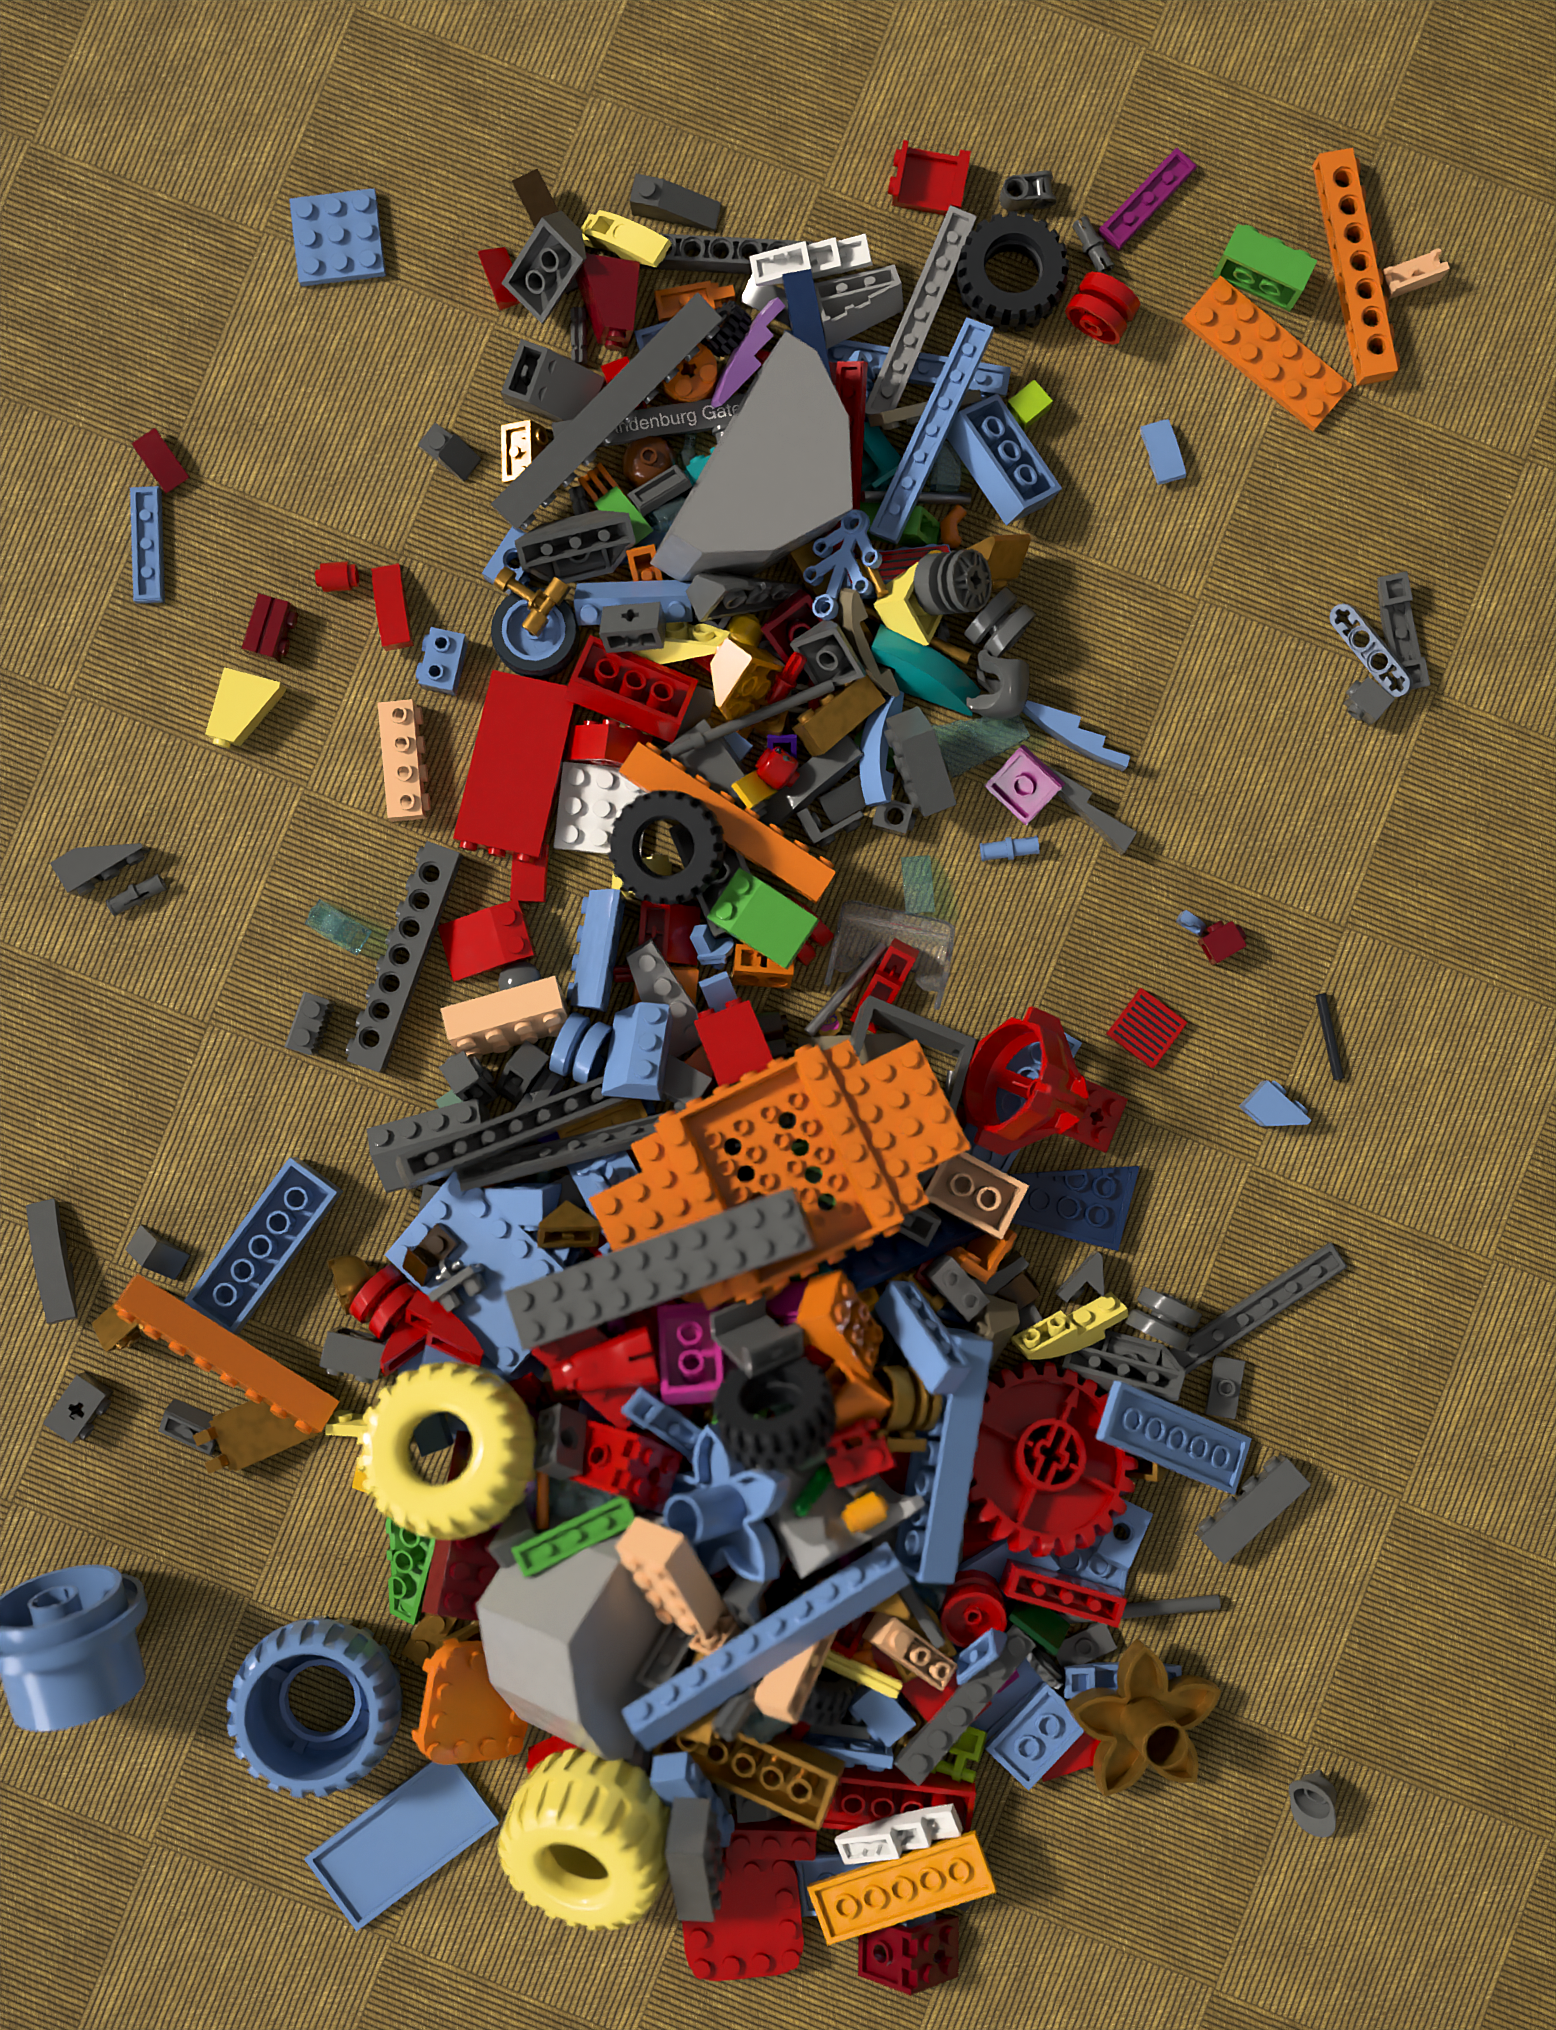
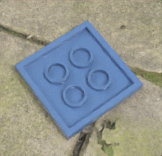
(337, 237)

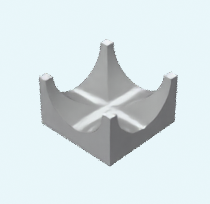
(822, 1533)

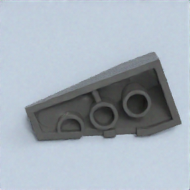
(734, 594)

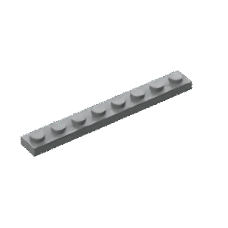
(920, 312)

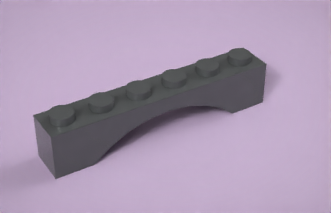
(961, 1709)

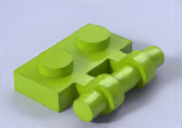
(967, 1746)

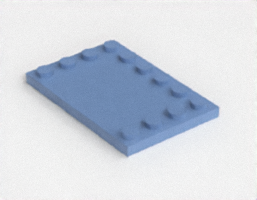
(502, 1248)

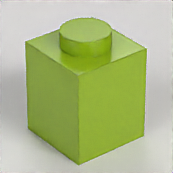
(1029, 405)

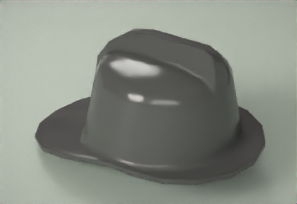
(1314, 1804)

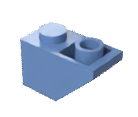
(1271, 1107)

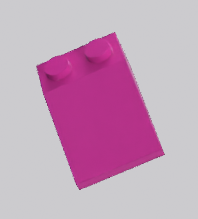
(688, 1354)

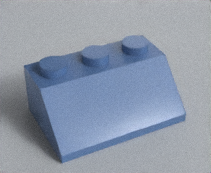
(638, 1051)

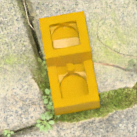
(753, 789)

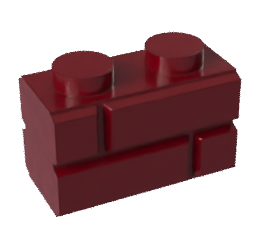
(269, 628)

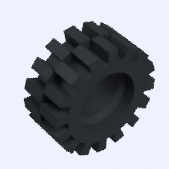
(733, 326)

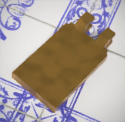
(248, 1436)

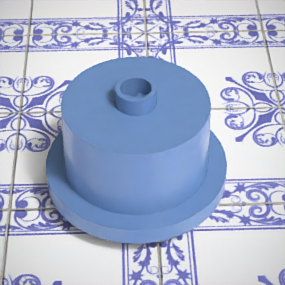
(71, 1646)

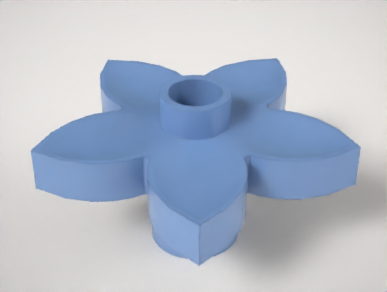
(724, 1510)

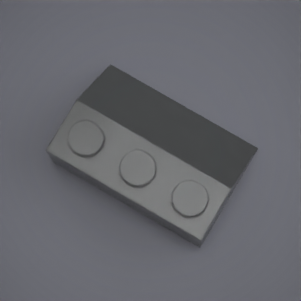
(546, 264)

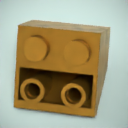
(115, 1332)

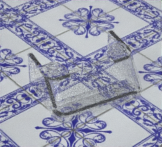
(866, 924)

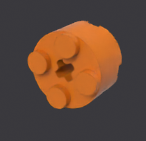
(700, 386)

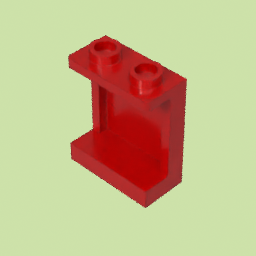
(928, 179)

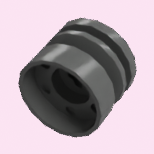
(952, 582)

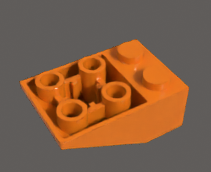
(840, 1322)

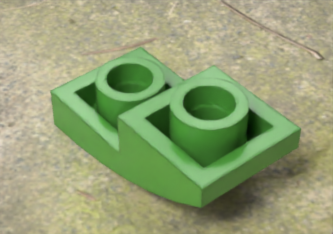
(618, 502)

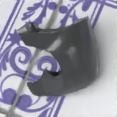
(1006, 695)

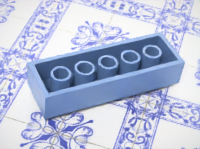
(263, 1245)

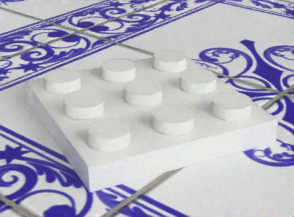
(588, 805)

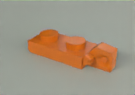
(672, 300)

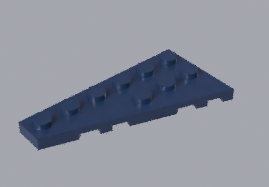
(1078, 1203)
(900, 1253)

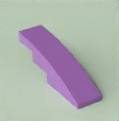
(742, 360)

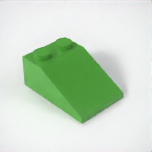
(762, 918)

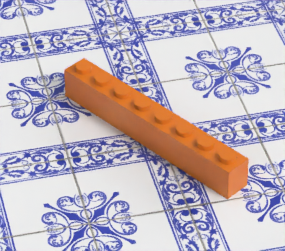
(741, 828)
(225, 1354)

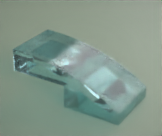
(917, 884)

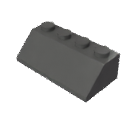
(412, 1132)

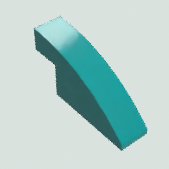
(924, 671)

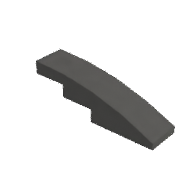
(815, 778)
(51, 1261)

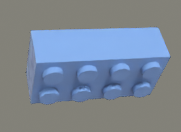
(1002, 459)

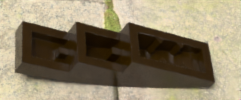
(537, 203)

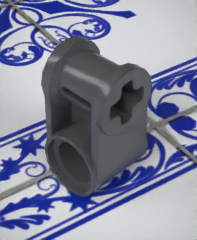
(1033, 188)

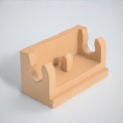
(1413, 274)

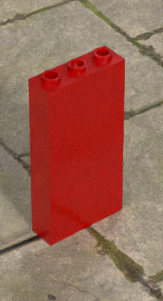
(515, 767)

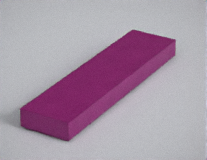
(1147, 199)

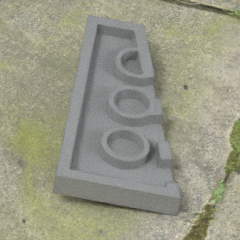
(659, 985)

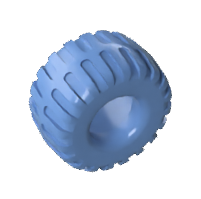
(285, 1748)

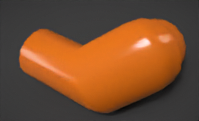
(949, 528)

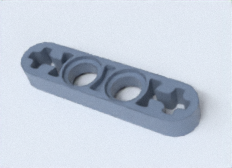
(1368, 652)

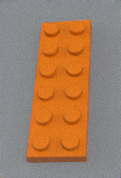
(1266, 353)

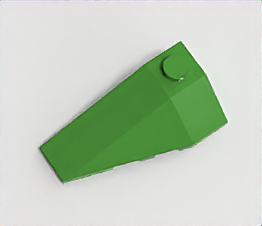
(410, 1571)

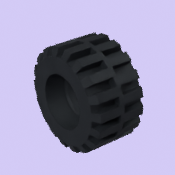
(828, 1698)

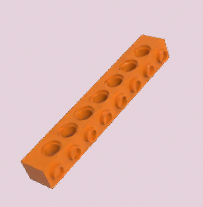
(1346, 167)

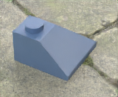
(525, 1202)

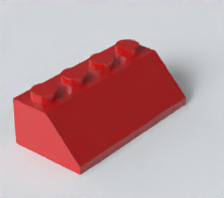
(631, 689)

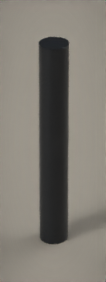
(1329, 1036)

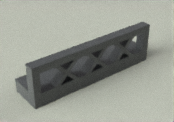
(670, 1654)

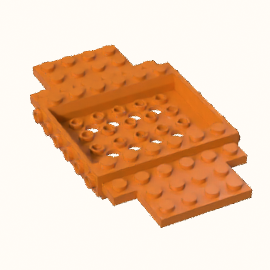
(864, 1130)

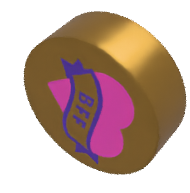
(832, 1025)

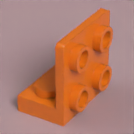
(983, 1254)

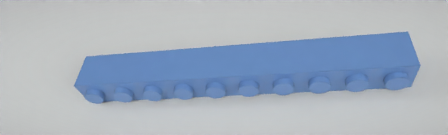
(765, 1647)

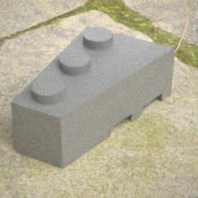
(858, 302)

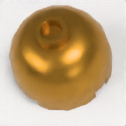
(349, 1277)

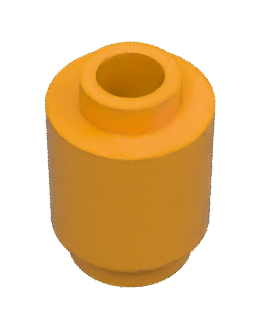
(865, 1512)

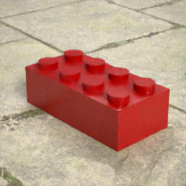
(606, 1401)

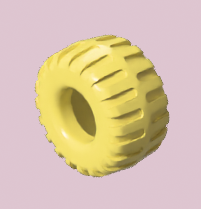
(500, 1459)
(587, 1840)

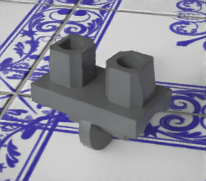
(468, 1277)

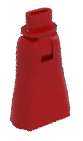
(612, 1364)

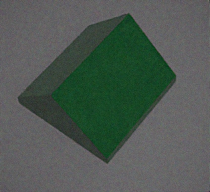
(1038, 1624)

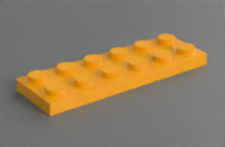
(902, 1887)

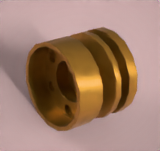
(913, 1404)

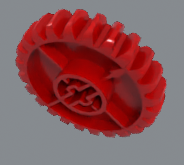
(1007, 1470)

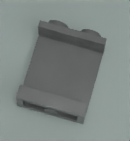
(754, 1337)

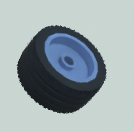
(529, 654)

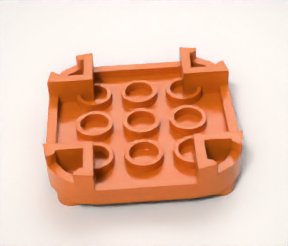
(463, 1712)

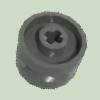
(998, 623)
(1164, 1318)

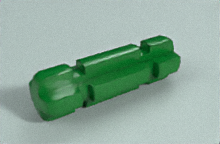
(812, 1491)

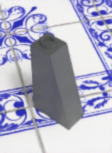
(715, 764)

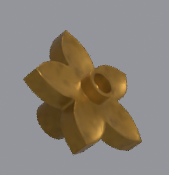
(1144, 1721)

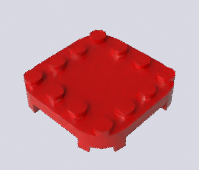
(755, 1929)

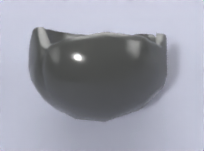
(517, 975)

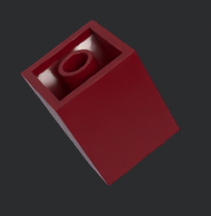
(610, 298)

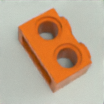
(755, 969)

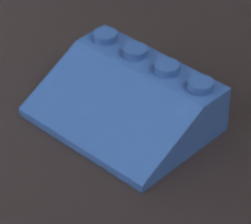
(597, 949)

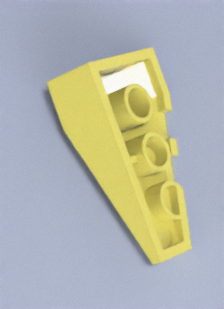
(686, 642)

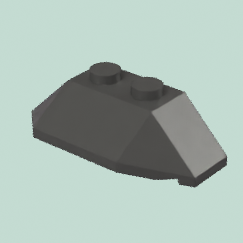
(576, 546)
(1131, 1361)

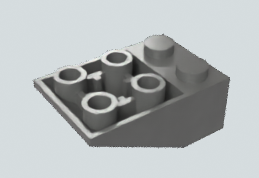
(549, 383)

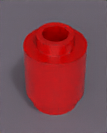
(337, 576)

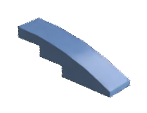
(1065, 729)

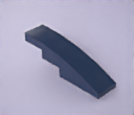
(805, 312)

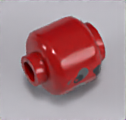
(777, 768)

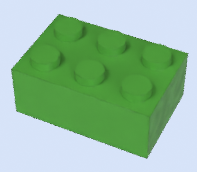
(1265, 267)

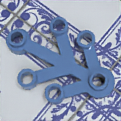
(842, 561)

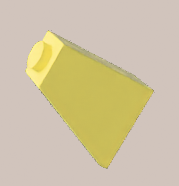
(241, 706)

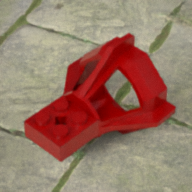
(1057, 1100)

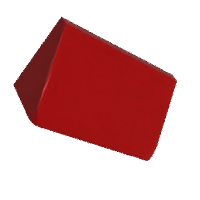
(496, 266)
(530, 880)

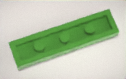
(573, 1536)

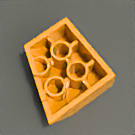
(742, 679)

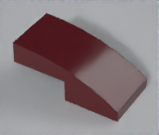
(160, 460)

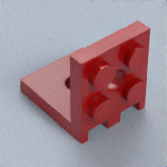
(627, 1466)

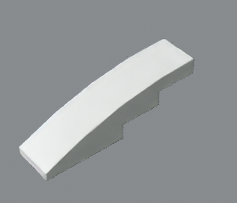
(822, 257)
(892, 1835)

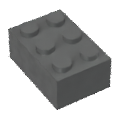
(919, 762)

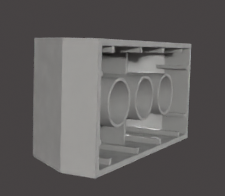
(772, 476)
(572, 1643)

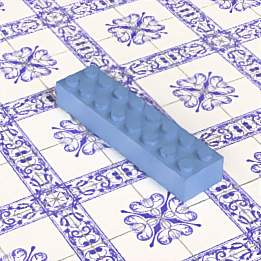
(942, 1474)

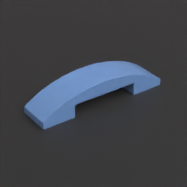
(875, 780)
(663, 1420)
(1094, 1675)

